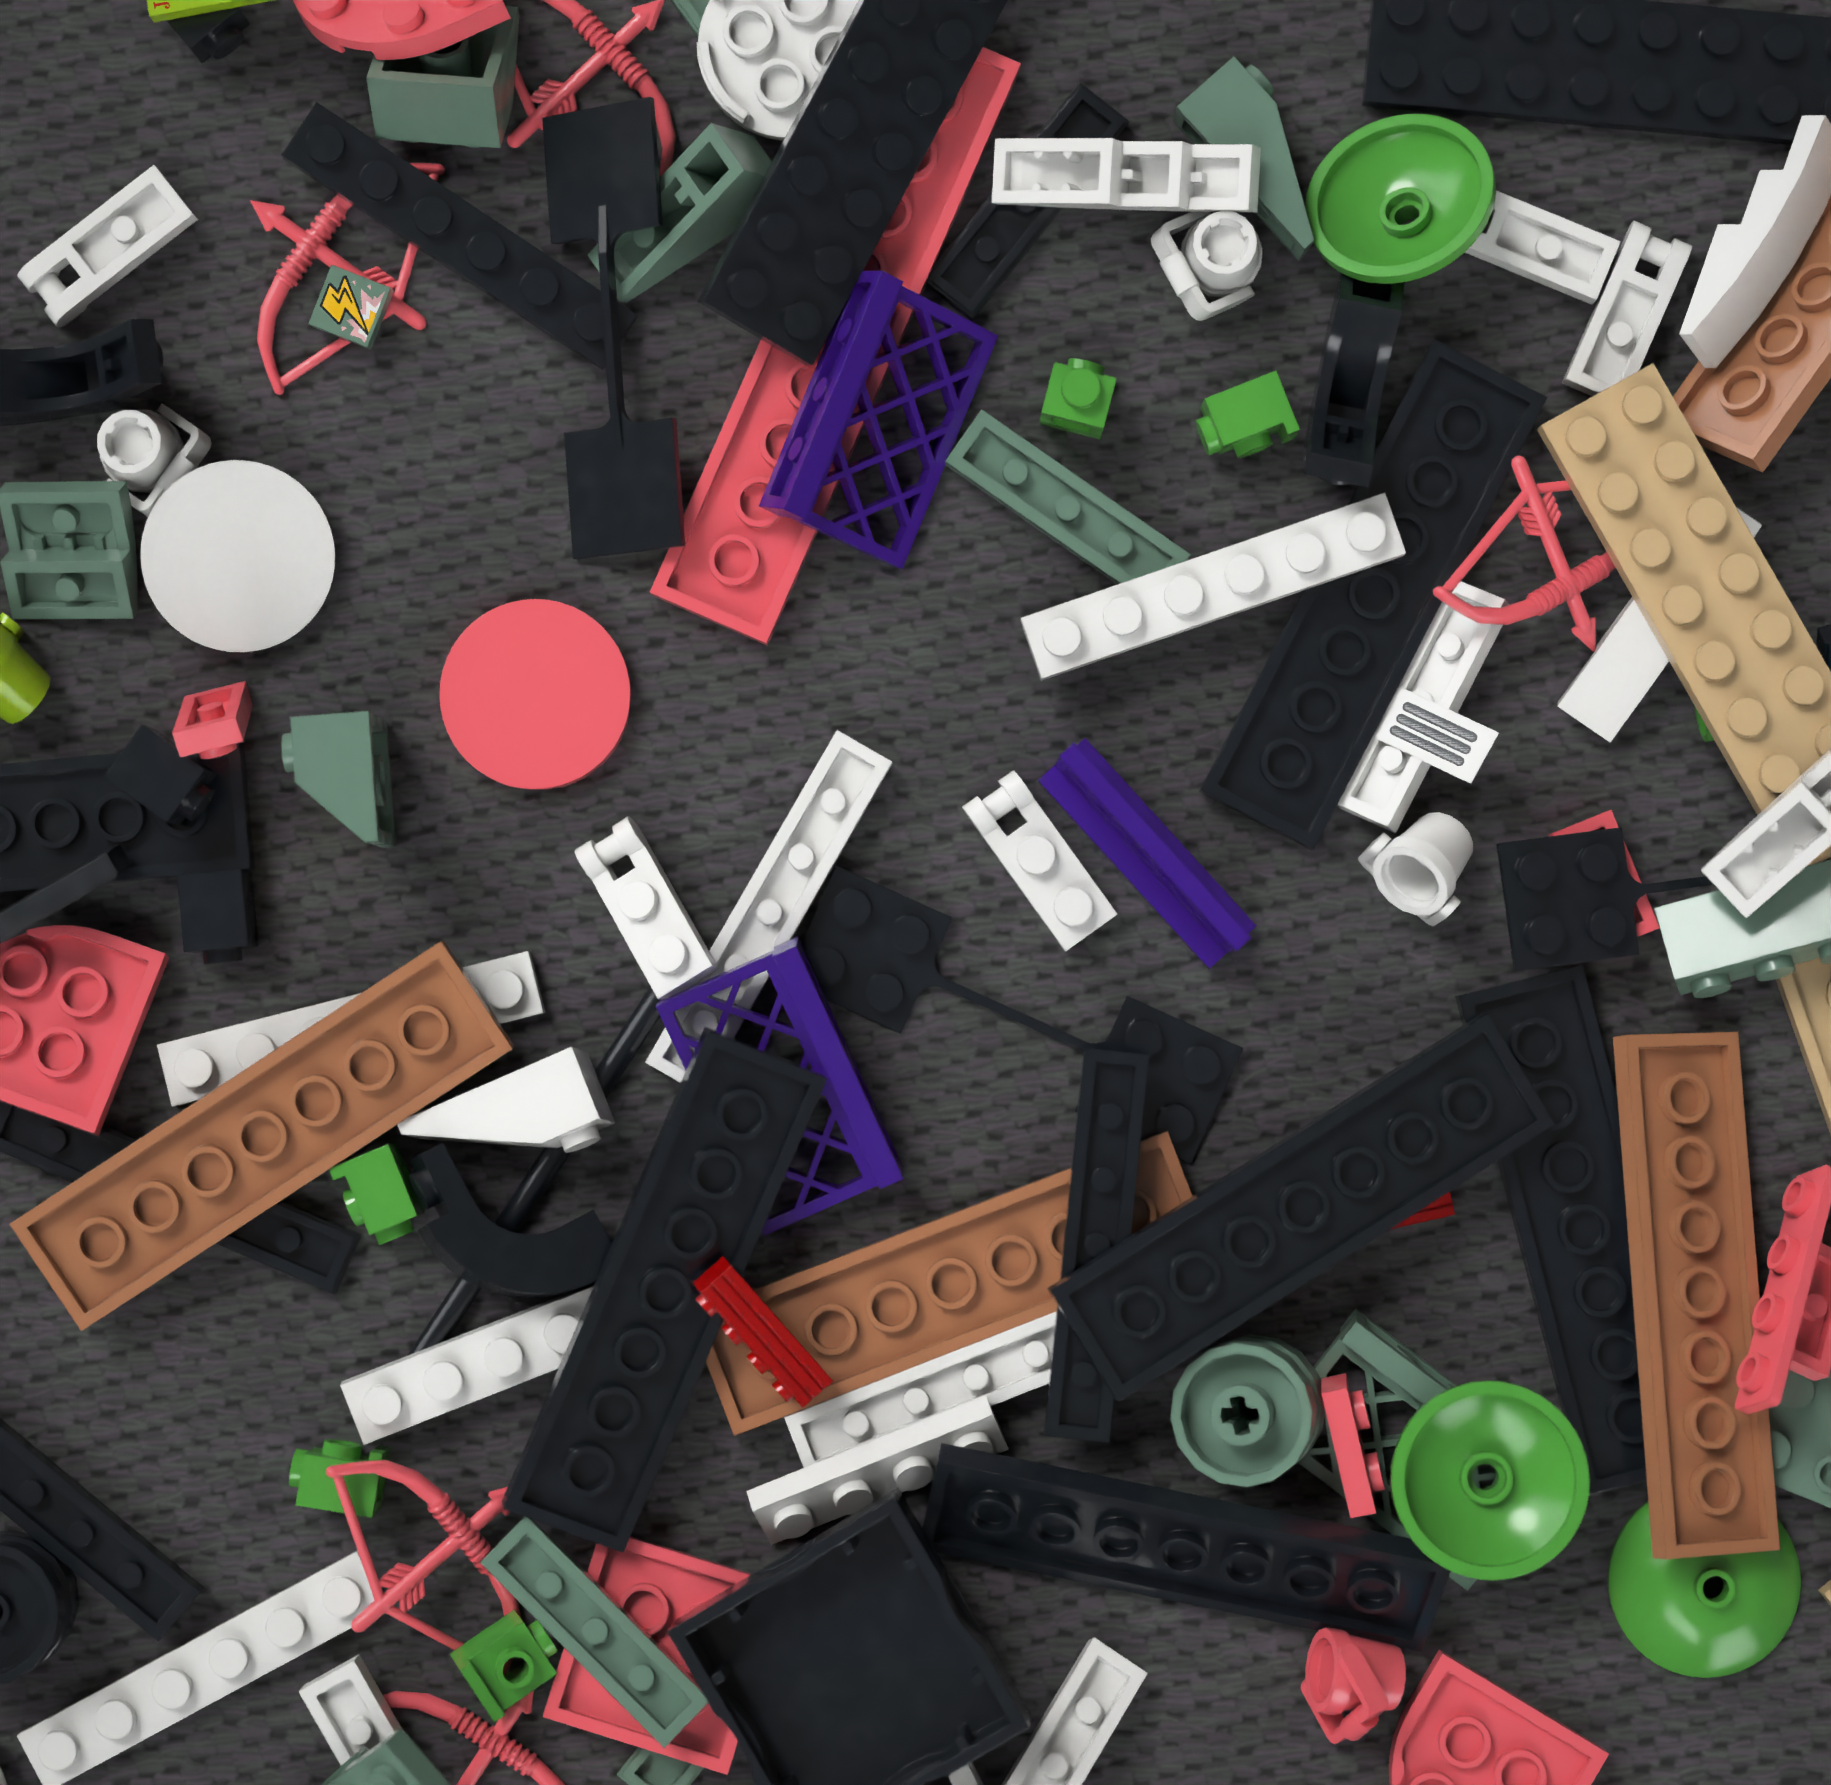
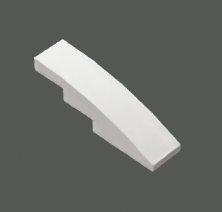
(1126, 174)
(1755, 257)
(1620, 670)
(1776, 841)

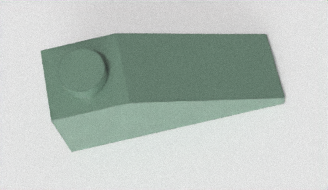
(1239, 109)
(700, 203)

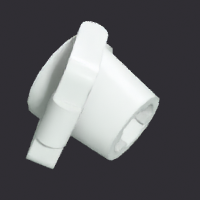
(1215, 258)
(149, 451)
(1421, 866)

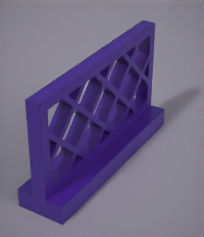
(840, 385)
(1147, 853)
(827, 1054)

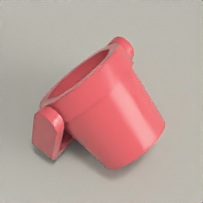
(1351, 1676)

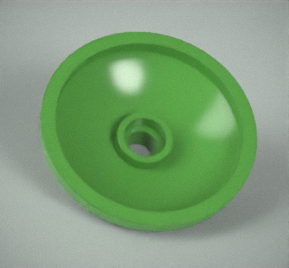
(1396, 173)
(1536, 1487)
(1682, 1630)

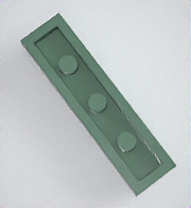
(1060, 503)
(596, 1630)

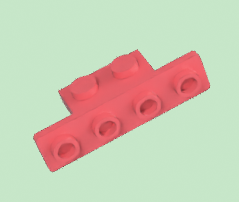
(1795, 1310)

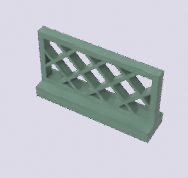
(1407, 1379)

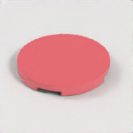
(535, 694)

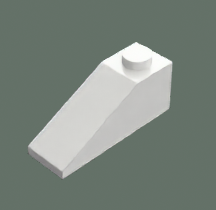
(536, 1106)

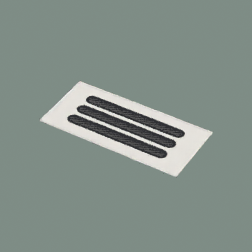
(1435, 734)

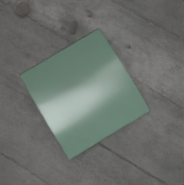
(69, 550)

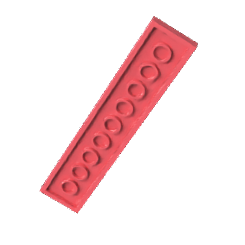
(743, 557)

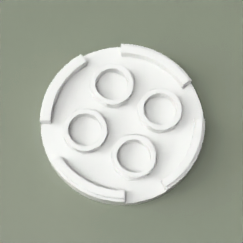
(767, 56)
(237, 556)

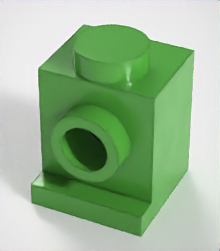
(1078, 398)
(1246, 417)
(380, 1192)
(319, 1490)
(485, 1654)

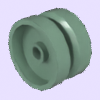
(1211, 1419)

